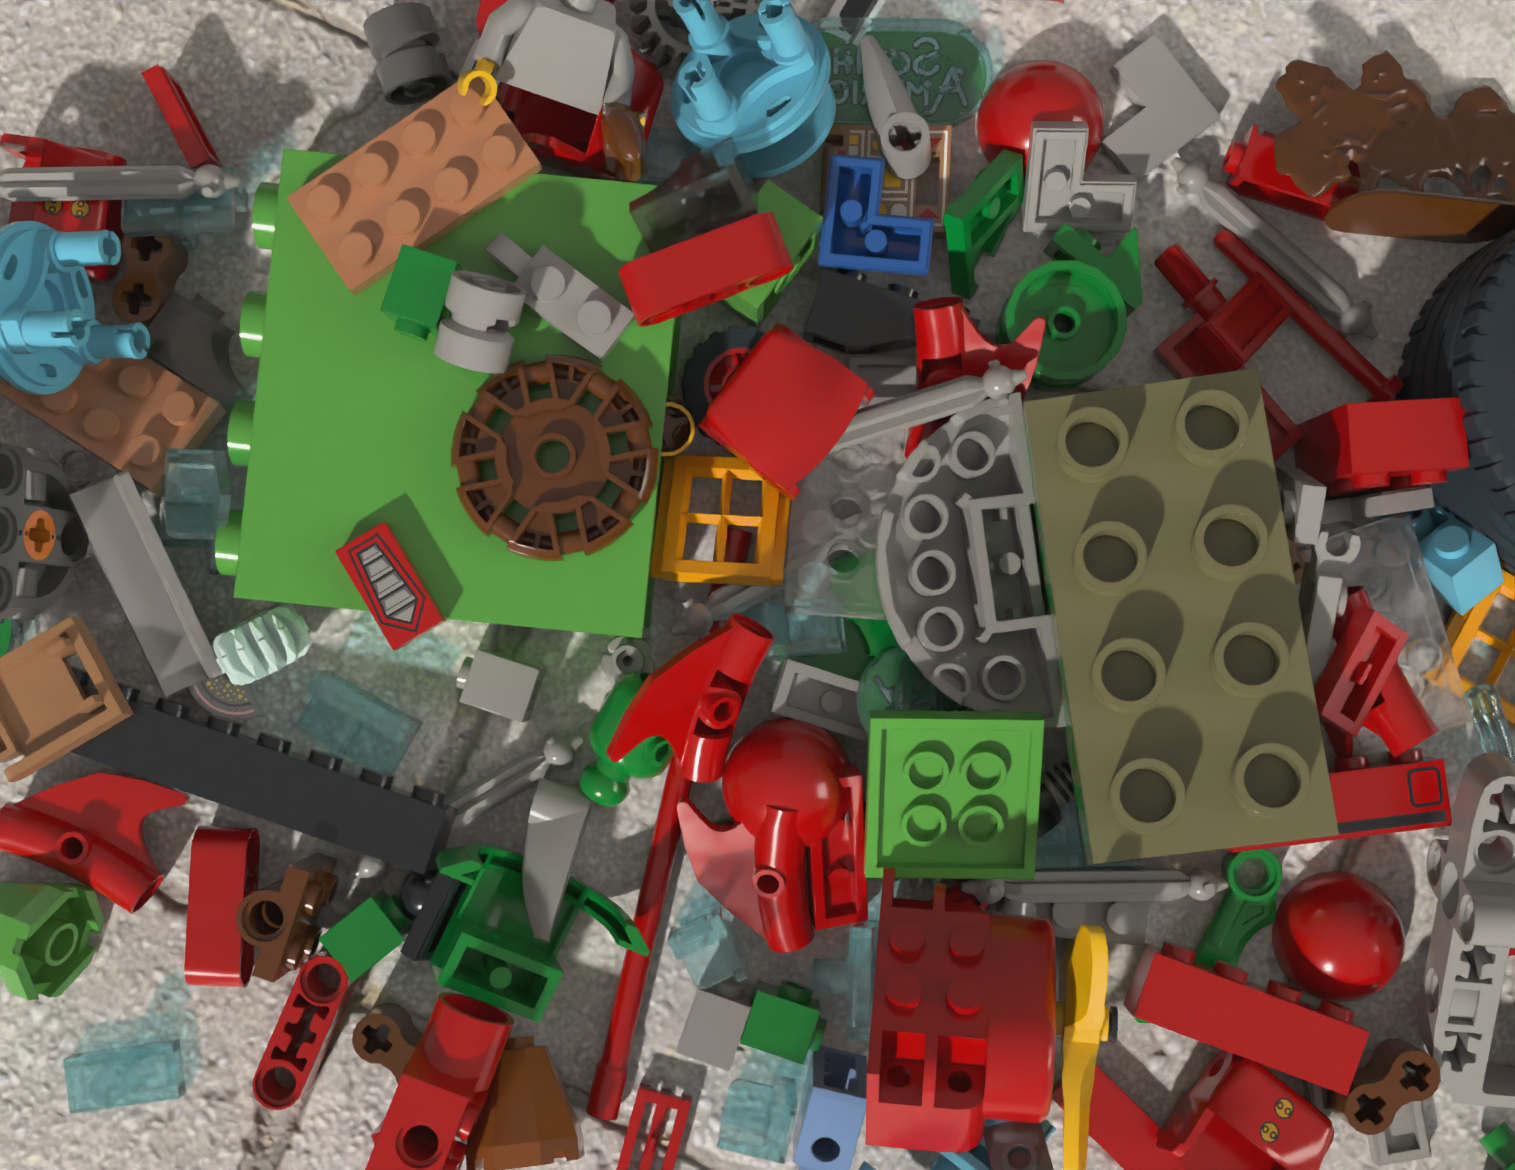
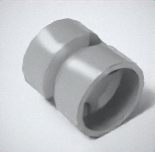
(479, 321)

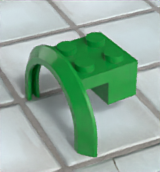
(489, 938)

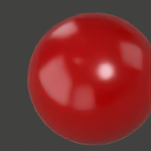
(1037, 93)
(791, 769)
(1338, 937)

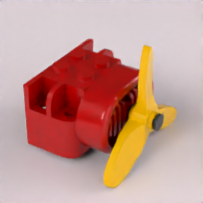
(973, 1024)

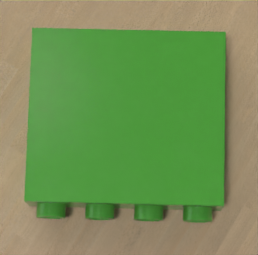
(364, 419)

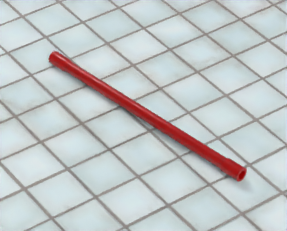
(612, 1068)

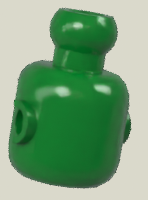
(608, 780)

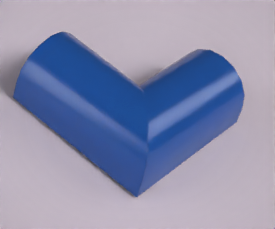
(855, 231)

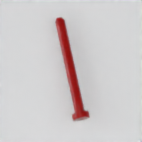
(1311, 322)

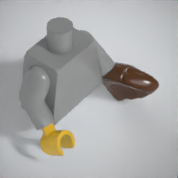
(571, 56)

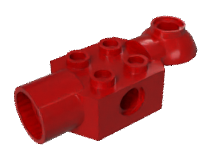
(443, 1087)

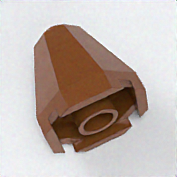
(525, 1114)

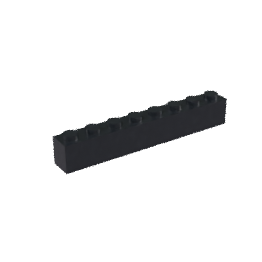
(273, 781)

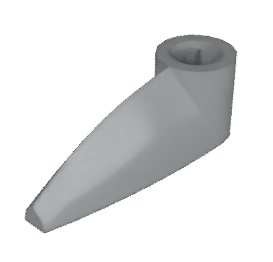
(893, 114)
(550, 850)

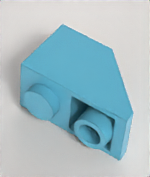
(1457, 558)

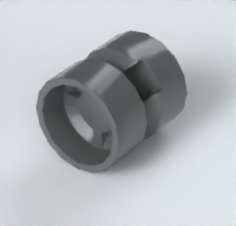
(406, 44)

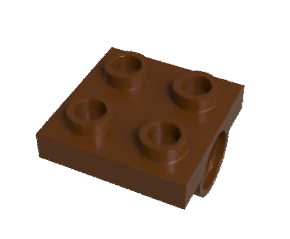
(292, 936)

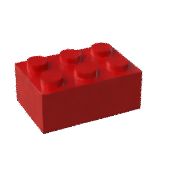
(1383, 445)

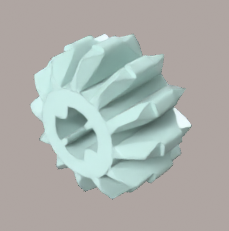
(262, 644)

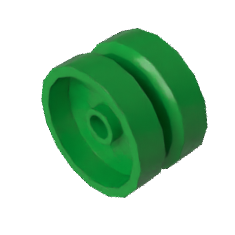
(1087, 308)

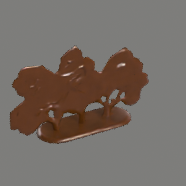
(1398, 136)

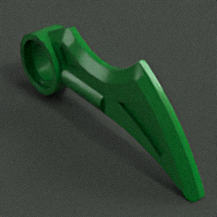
(1241, 912)

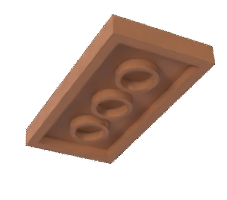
(413, 183)
(126, 415)

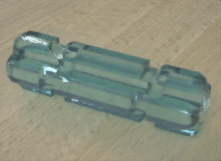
(1490, 720)

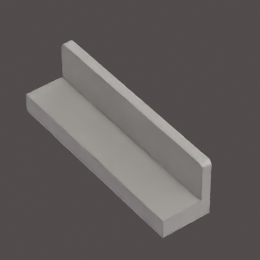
(145, 583)

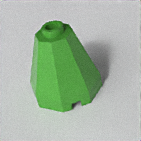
(45, 935)

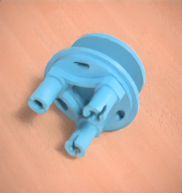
(754, 82)
(50, 307)

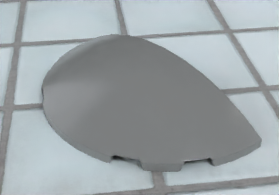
(964, 566)

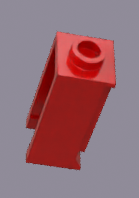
(1255, 177)

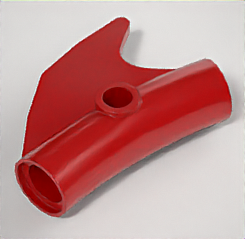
(954, 347)
(697, 699)
(1397, 711)
(92, 833)
(753, 876)

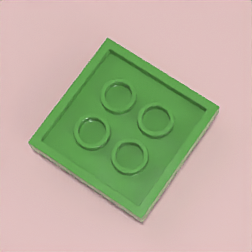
(953, 794)

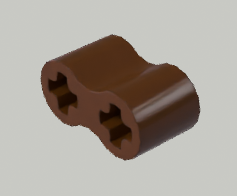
(148, 276)
(400, 1042)
(1385, 1086)

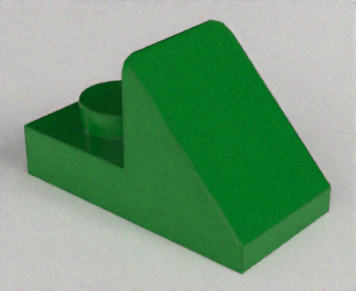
(1120, 266)

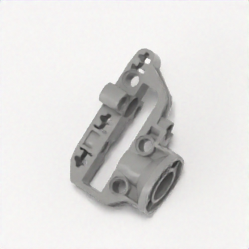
(1476, 917)

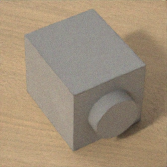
(500, 684)
(715, 1024)

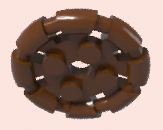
(574, 486)

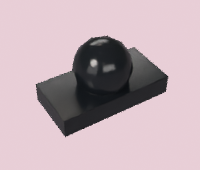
(431, 902)

